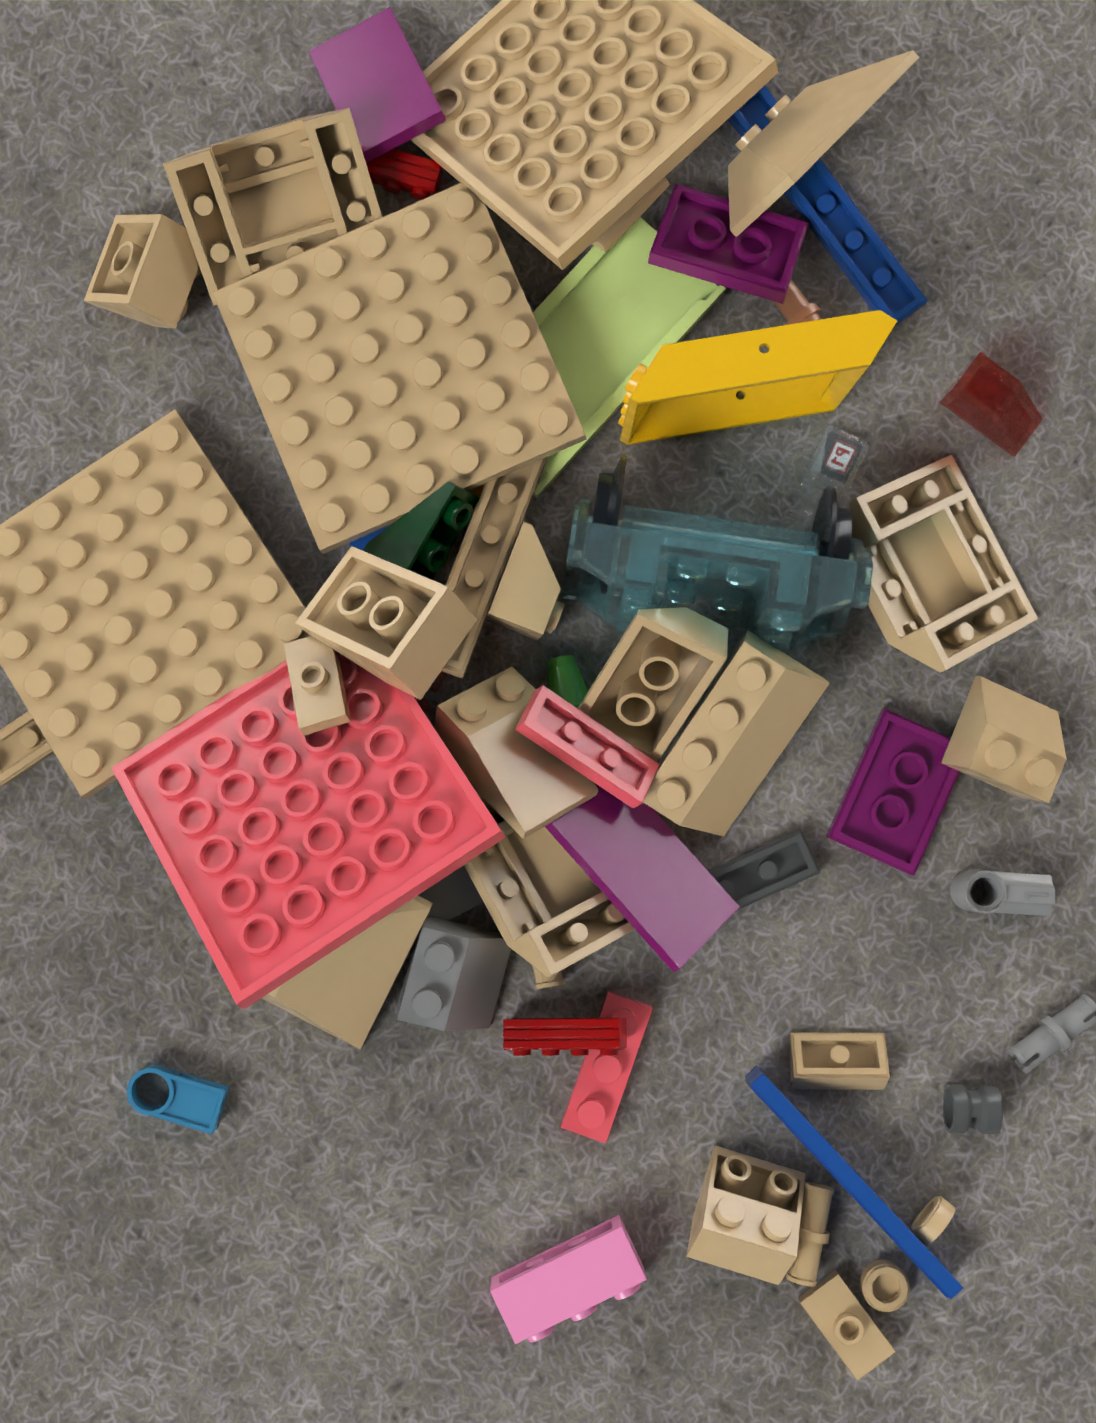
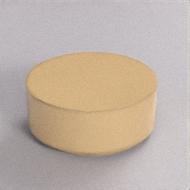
(932, 1220)
(884, 1285)

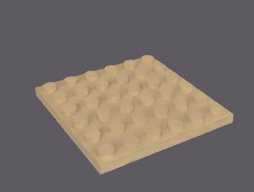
(583, 107)
(398, 365)
(136, 601)

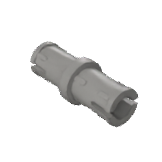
(1054, 1034)

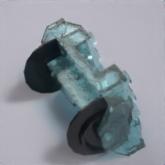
(789, 578)

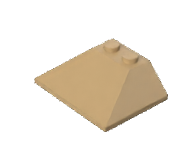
(801, 134)
(272, 194)
(937, 567)
(543, 899)
(353, 981)

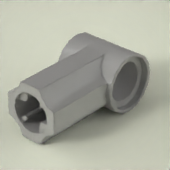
(1005, 892)

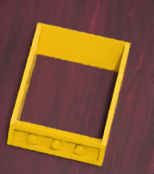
(802, 374)

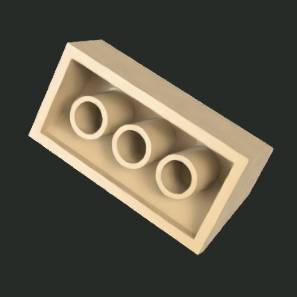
(734, 737)

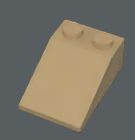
(388, 620)
(503, 765)

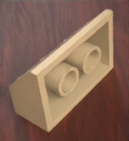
(656, 676)

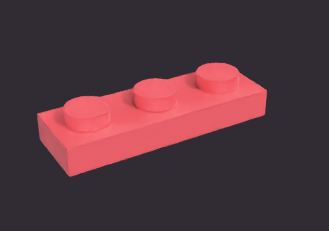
(587, 746)
(604, 1078)

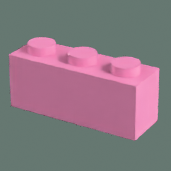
(568, 1281)

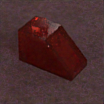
(993, 404)

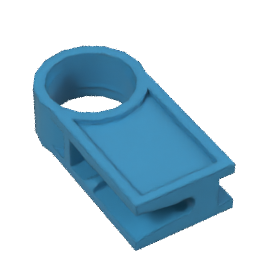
(191, 1099)

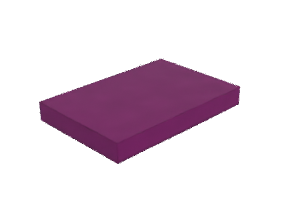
(380, 82)
(699, 243)
(895, 793)

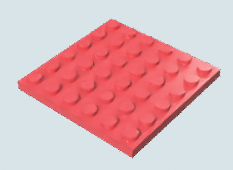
(300, 837)

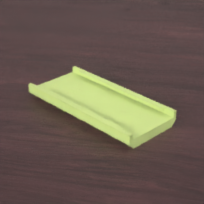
(610, 320)

